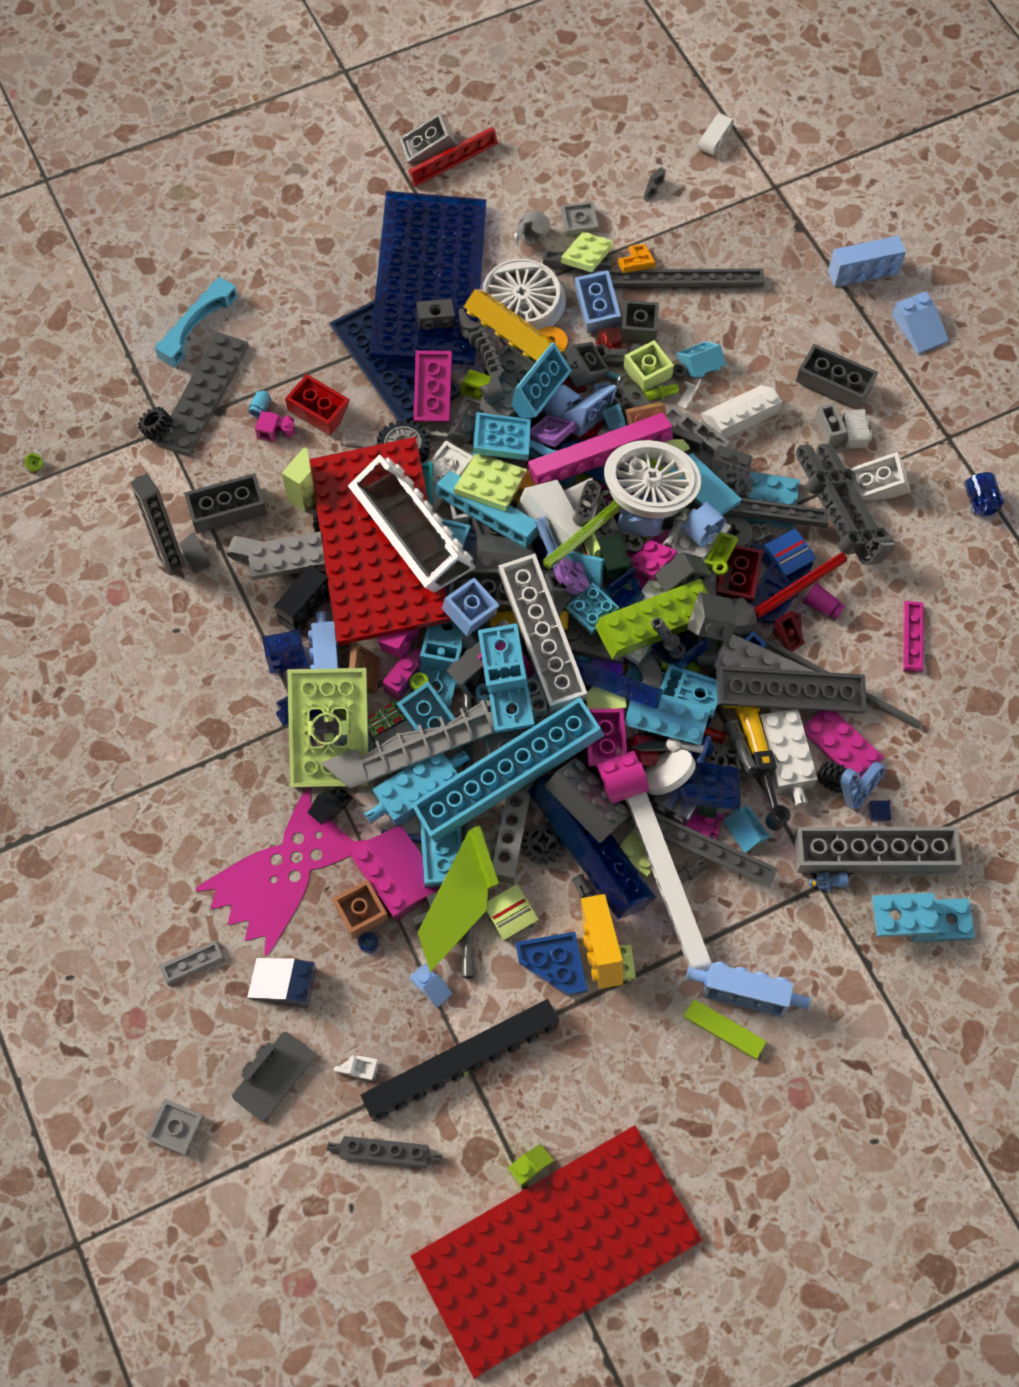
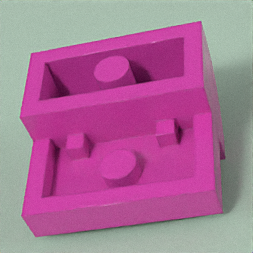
(623, 777)

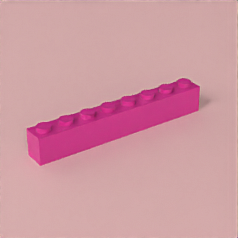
(596, 450)

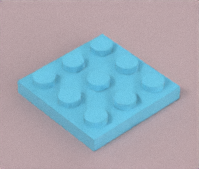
(502, 436)
(773, 489)

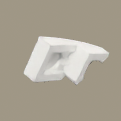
(359, 1067)

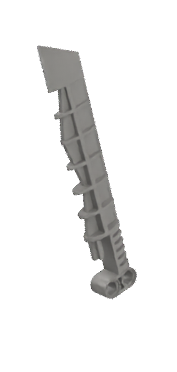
(420, 745)

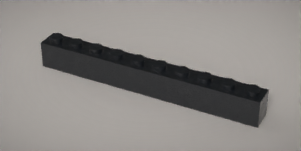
(460, 1059)

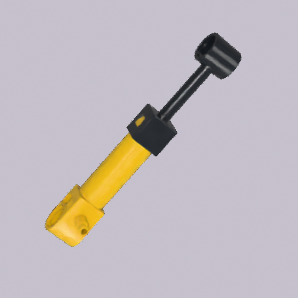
(764, 760)

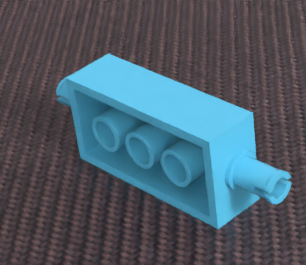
(410, 785)

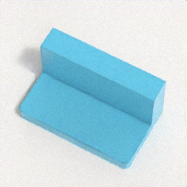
(746, 828)

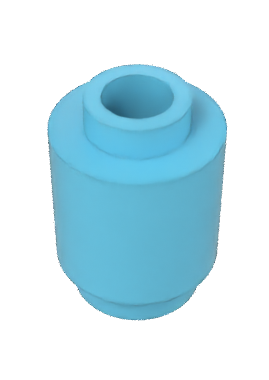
(259, 403)

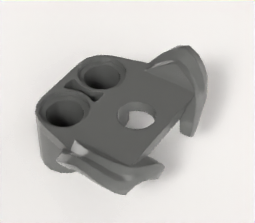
(625, 389)

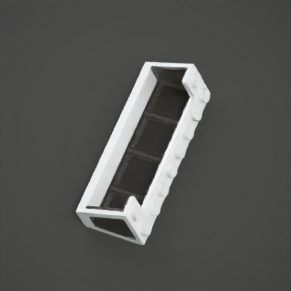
(411, 524)

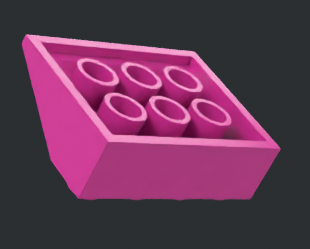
(394, 871)

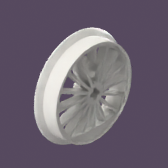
(528, 293)
(643, 478)

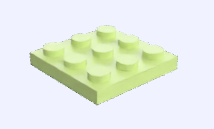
(490, 481)

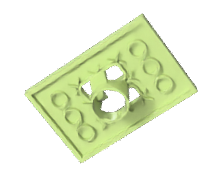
(325, 691)

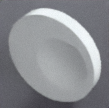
(670, 772)

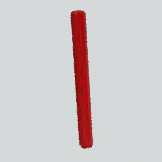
(800, 584)

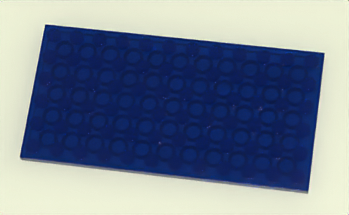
(426, 254)

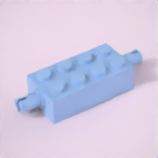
(323, 643)
(748, 989)

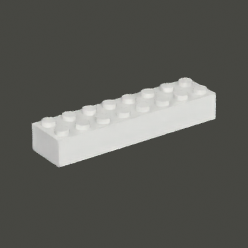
(542, 632)

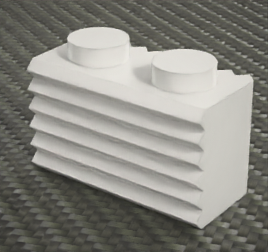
(857, 428)

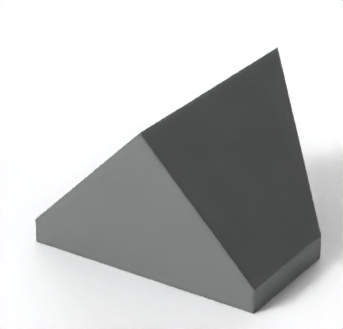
(559, 595)

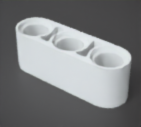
(715, 134)

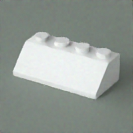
(743, 411)

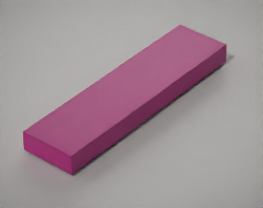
(913, 636)

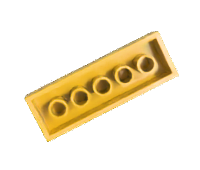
(508, 324)

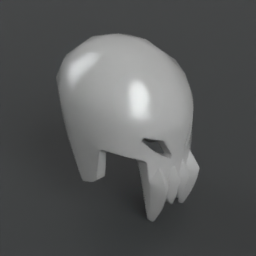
(533, 226)

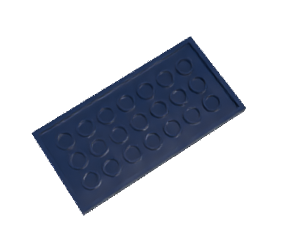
(396, 393)

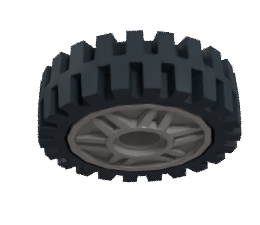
(403, 431)

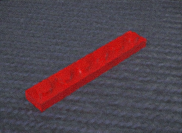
(453, 156)

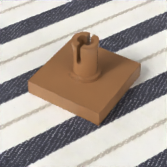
(363, 658)

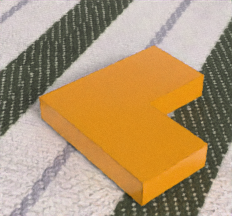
(639, 260)

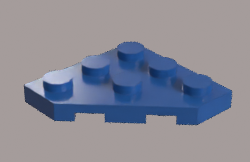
(555, 961)

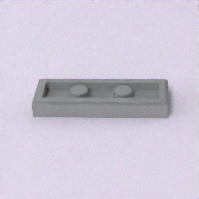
(192, 962)

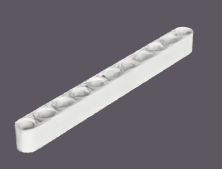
(668, 882)

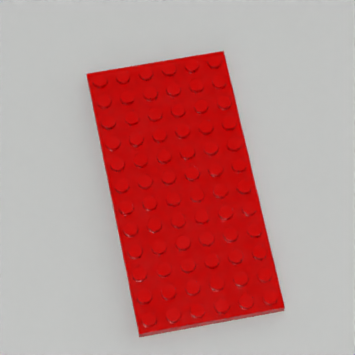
(367, 577)
(555, 1250)

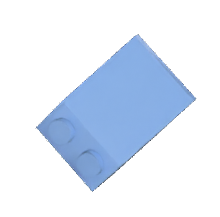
(920, 322)

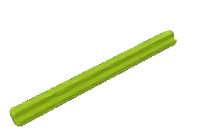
(581, 535)

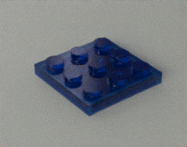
(712, 787)

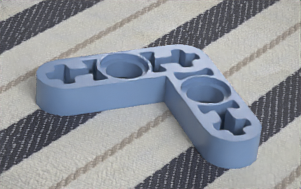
(856, 789)

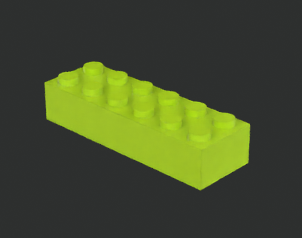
(631, 626)

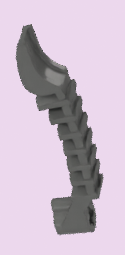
(478, 336)

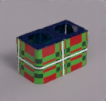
(384, 719)

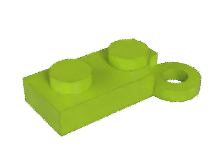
(721, 552)

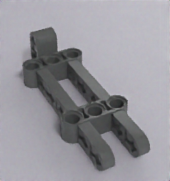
(844, 505)

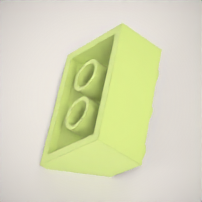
(299, 481)

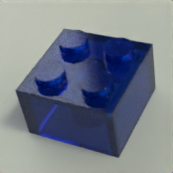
(284, 651)

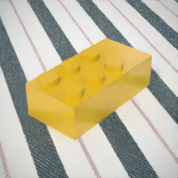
(601, 942)

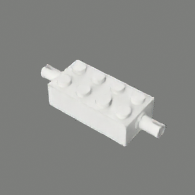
(791, 753)

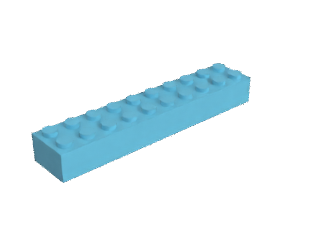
(507, 769)

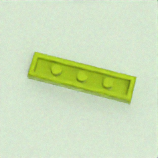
(725, 1029)

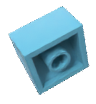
(702, 358)

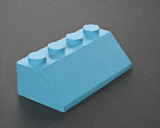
(540, 383)

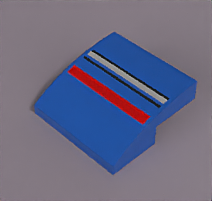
(789, 552)

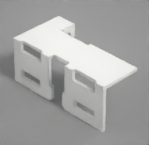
(688, 395)

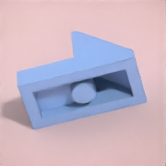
(431, 985)

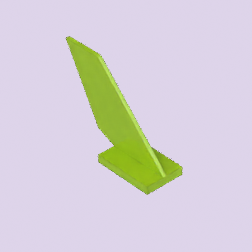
(459, 899)

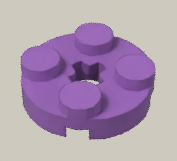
(571, 575)

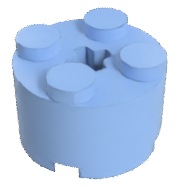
(561, 401)
(703, 524)

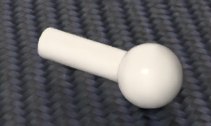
(676, 744)

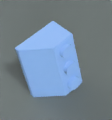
(589, 411)

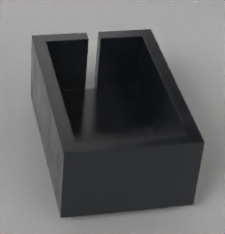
(302, 599)

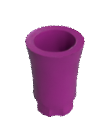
(823, 602)

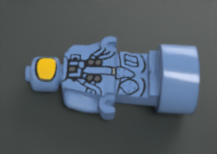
(826, 881)

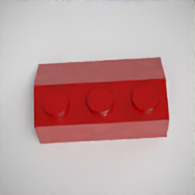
(317, 404)

